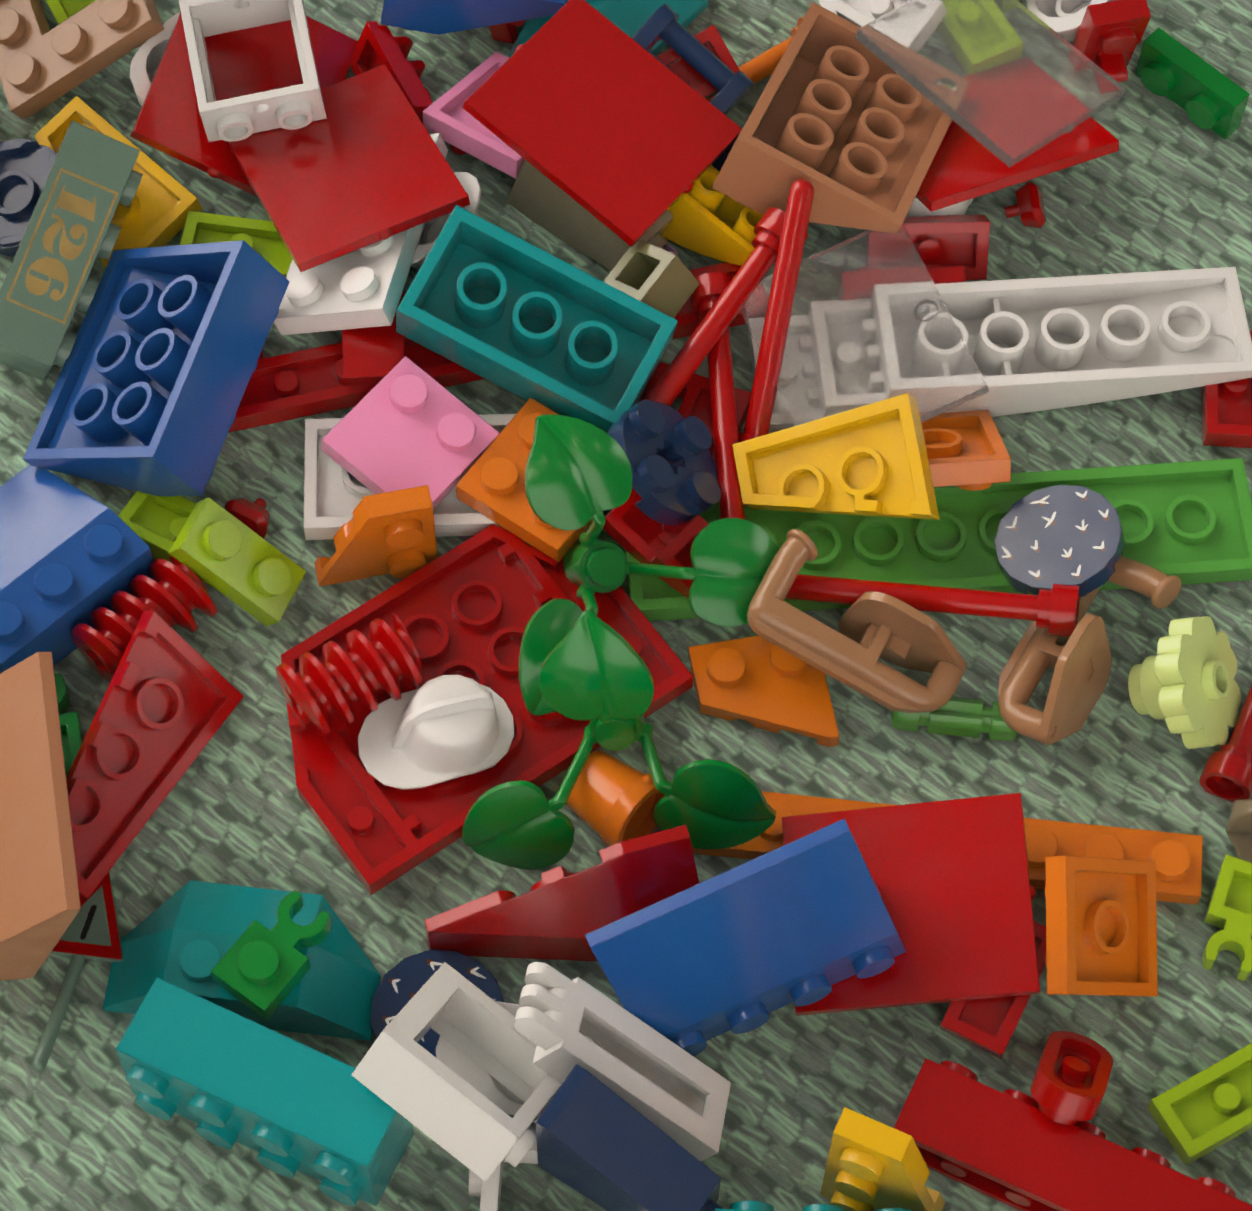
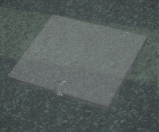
(992, 70)
(867, 332)

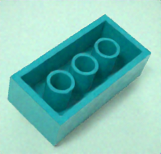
(533, 322)
(263, 1093)

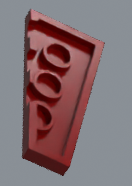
(141, 743)

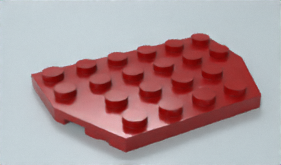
(467, 622)

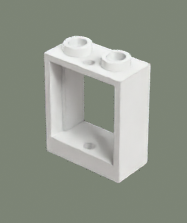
(257, 112)
(440, 1099)

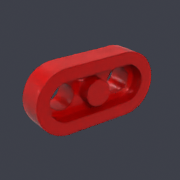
(1071, 1077)

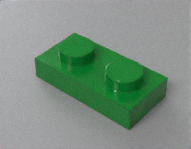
(1191, 83)

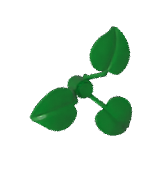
(575, 477)
(605, 681)

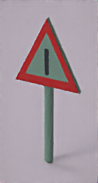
(90, 936)

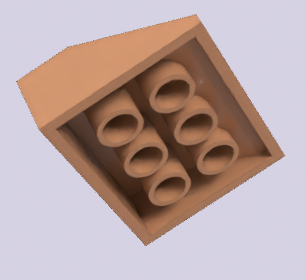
(840, 124)
(35, 823)

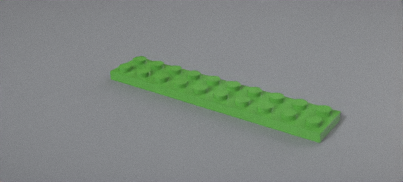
(1173, 517)

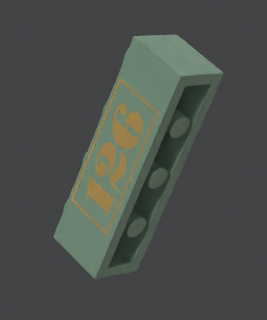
(60, 248)

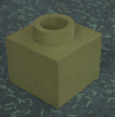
(653, 278)

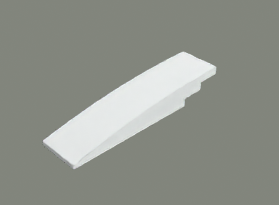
(1092, 337)

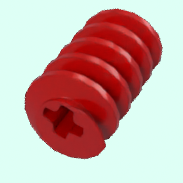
(169, 592)
(351, 674)

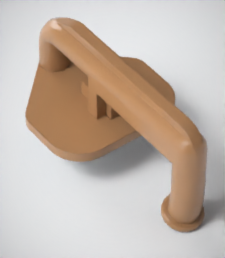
(870, 630)
(1079, 661)

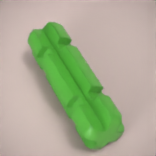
(958, 718)

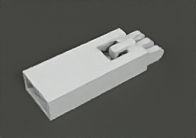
(636, 1062)

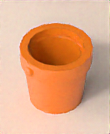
(614, 799)

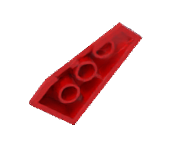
(566, 906)

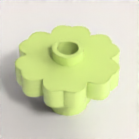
(1190, 683)

